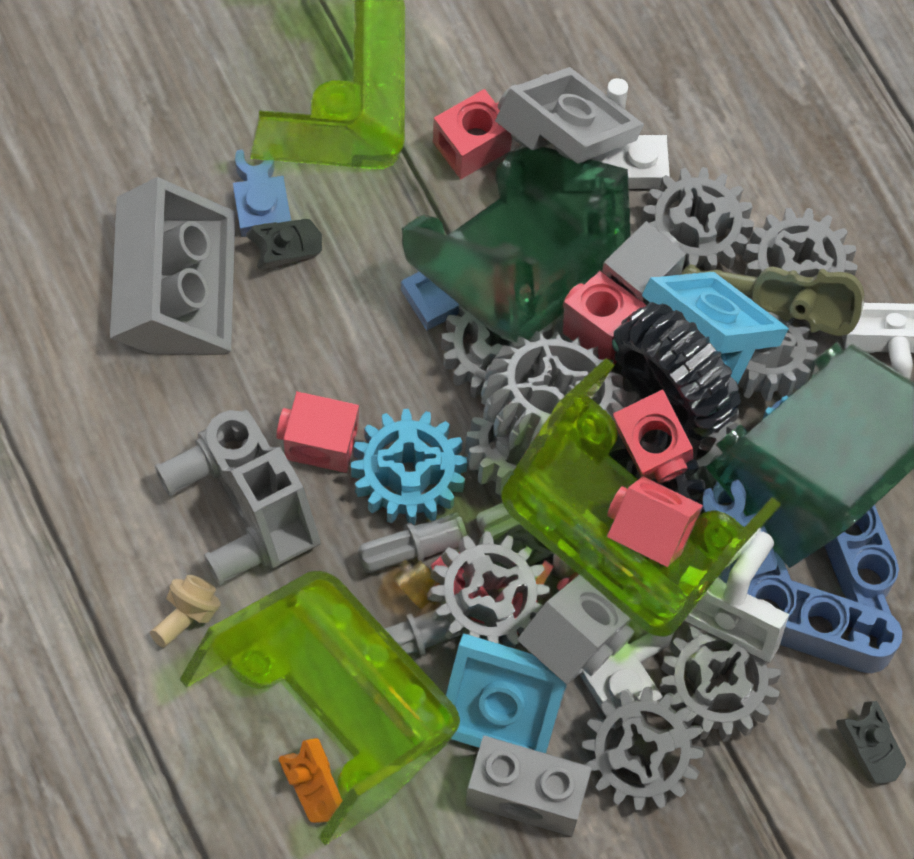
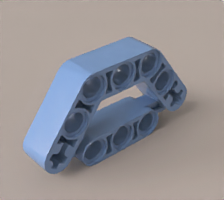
(862, 609)

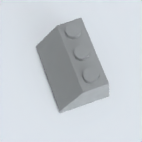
(172, 271)

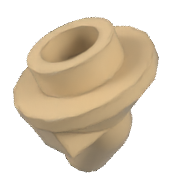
(193, 601)

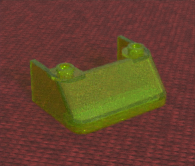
(352, 120)
(564, 500)
(347, 675)

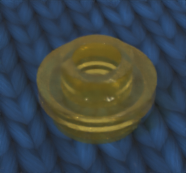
(416, 582)

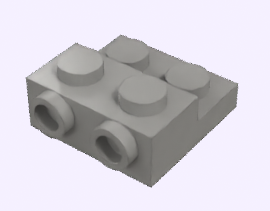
(568, 114)

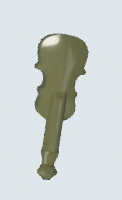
(827, 301)

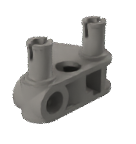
(258, 485)

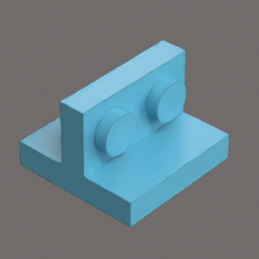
(721, 313)
(503, 695)

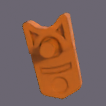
(312, 780)

